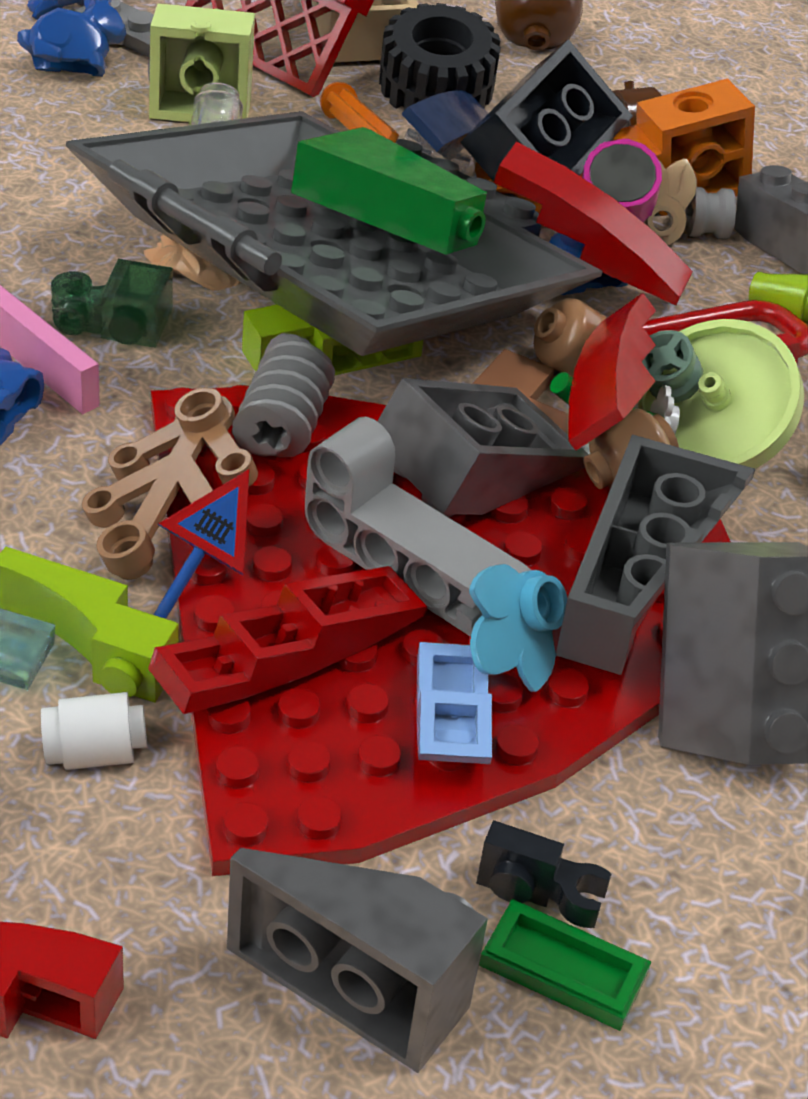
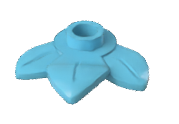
(516, 622)

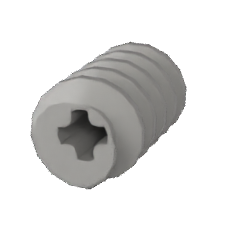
(284, 398)

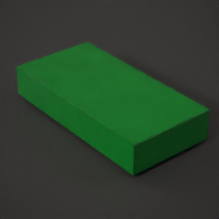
(565, 964)

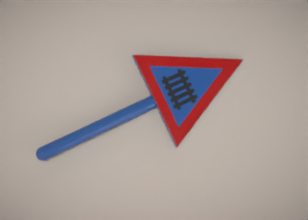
(214, 528)

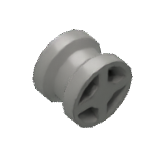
(711, 213)

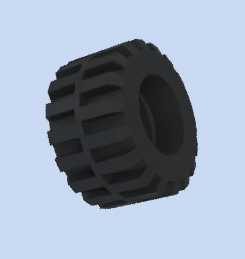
(438, 52)

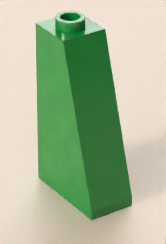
(389, 189)

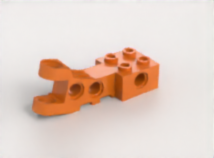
(701, 124)

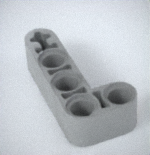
(381, 525)

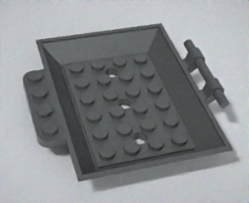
(231, 202)

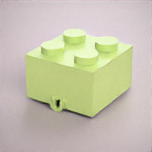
(197, 49)

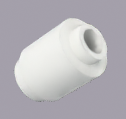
(92, 731)

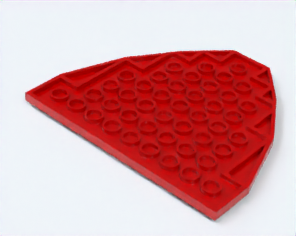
(334, 756)

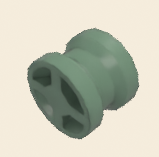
(671, 352)

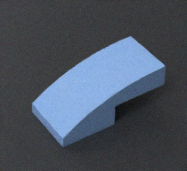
(452, 706)

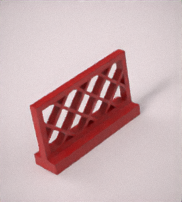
(330, 42)

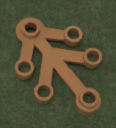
(200, 419)

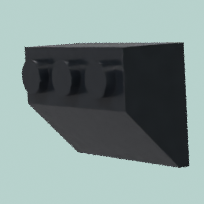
(554, 110)

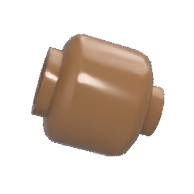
(562, 333)
(609, 447)

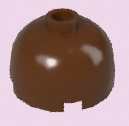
(538, 22)

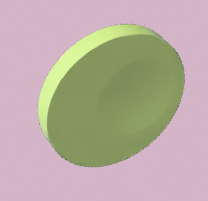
(745, 397)

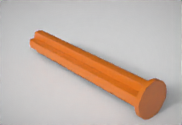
(341, 102)

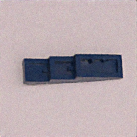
(445, 120)

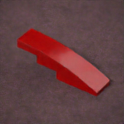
(611, 233)
(610, 372)
(276, 644)

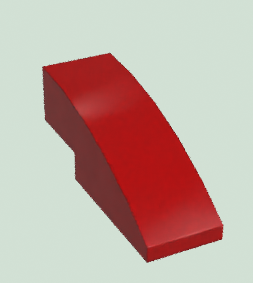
(57, 977)

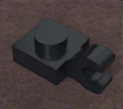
(532, 870)

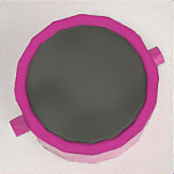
(627, 174)

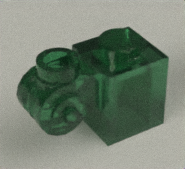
(125, 310)

